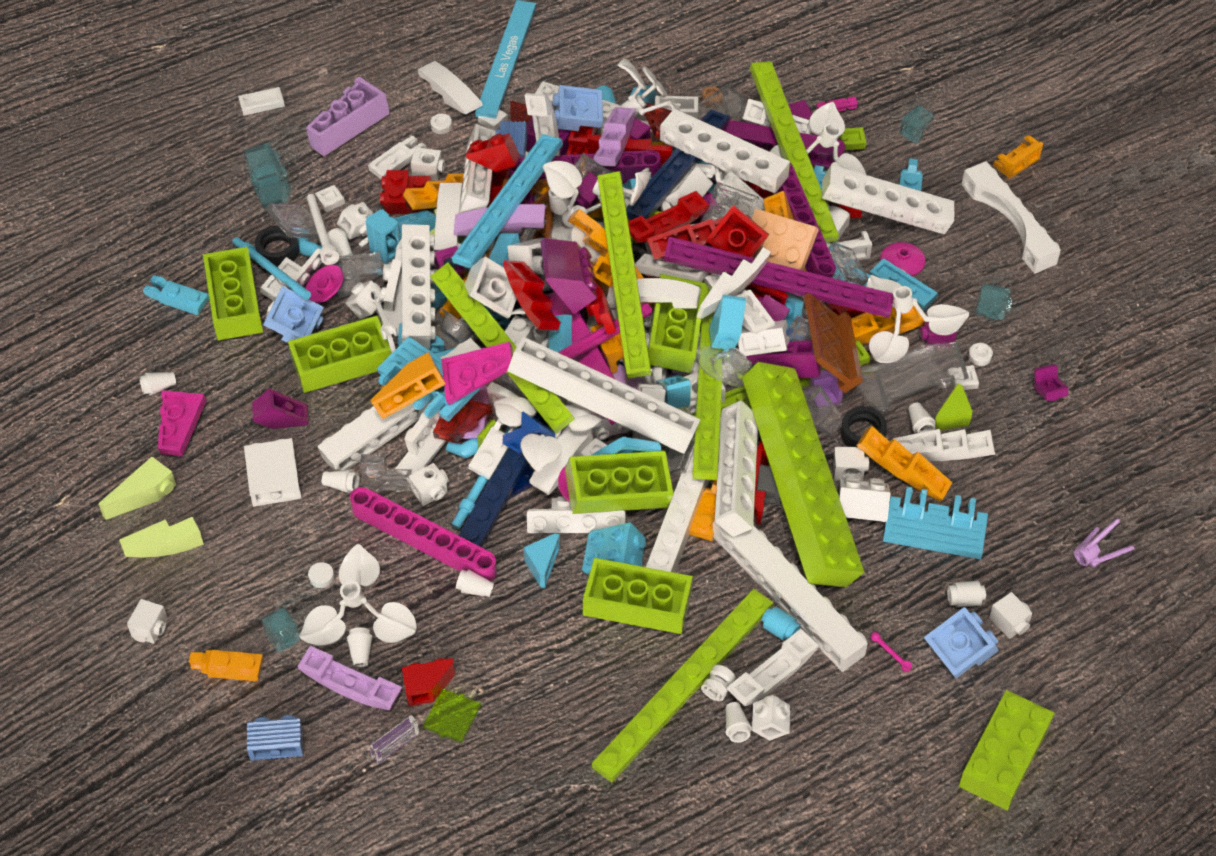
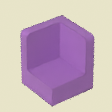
(829, 384)

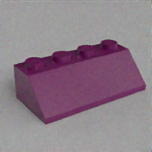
(569, 272)

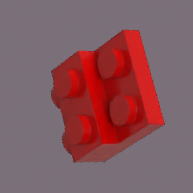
(395, 185)

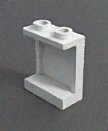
(272, 472)

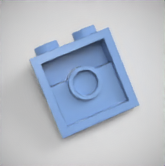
(578, 107)
(293, 315)
(962, 642)

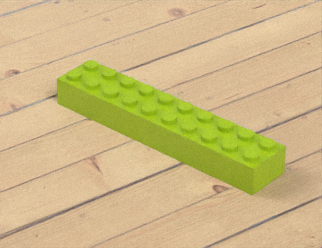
(802, 476)

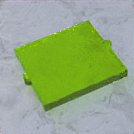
(452, 715)

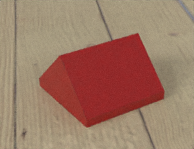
(738, 234)

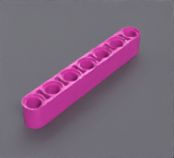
(592, 358)
(415, 526)

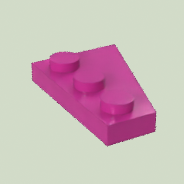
(474, 369)
(179, 418)

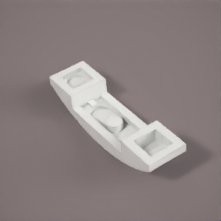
(756, 114)
(543, 115)
(663, 290)
(775, 670)

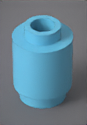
(780, 623)

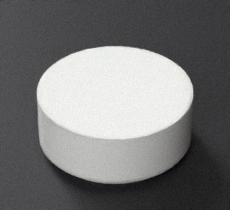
(441, 124)
(980, 354)
(321, 575)

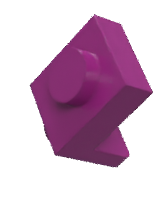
(1048, 384)

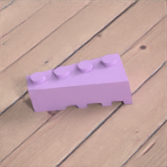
(347, 117)

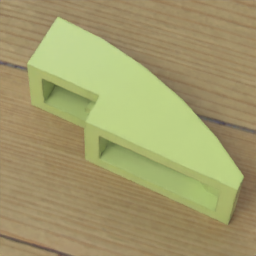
(162, 539)

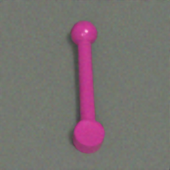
(905, 665)

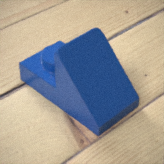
(529, 425)

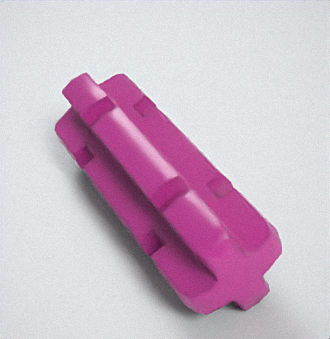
(841, 104)

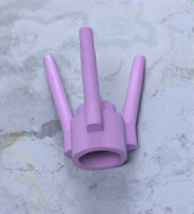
(1088, 550)

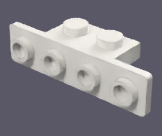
(299, 274)
(393, 293)
(421, 443)
(561, 519)

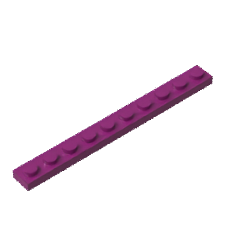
(781, 277)

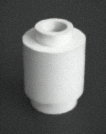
(966, 594)

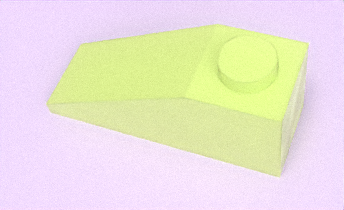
(141, 488)

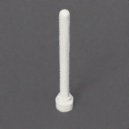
(328, 253)

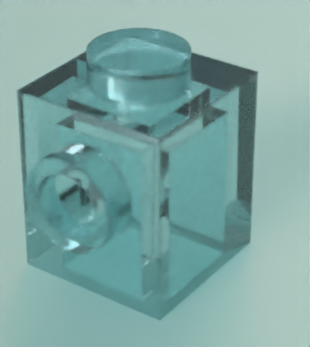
(994, 302)
(280, 630)

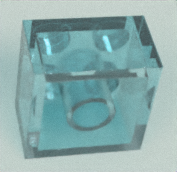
(267, 174)

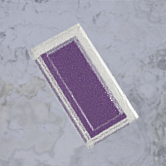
(394, 739)

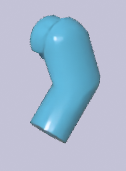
(307, 248)
(465, 449)

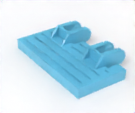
(407, 352)
(934, 528)

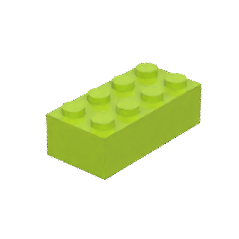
(232, 293)
(674, 332)
(339, 354)
(618, 482)
(637, 595)
(1006, 750)

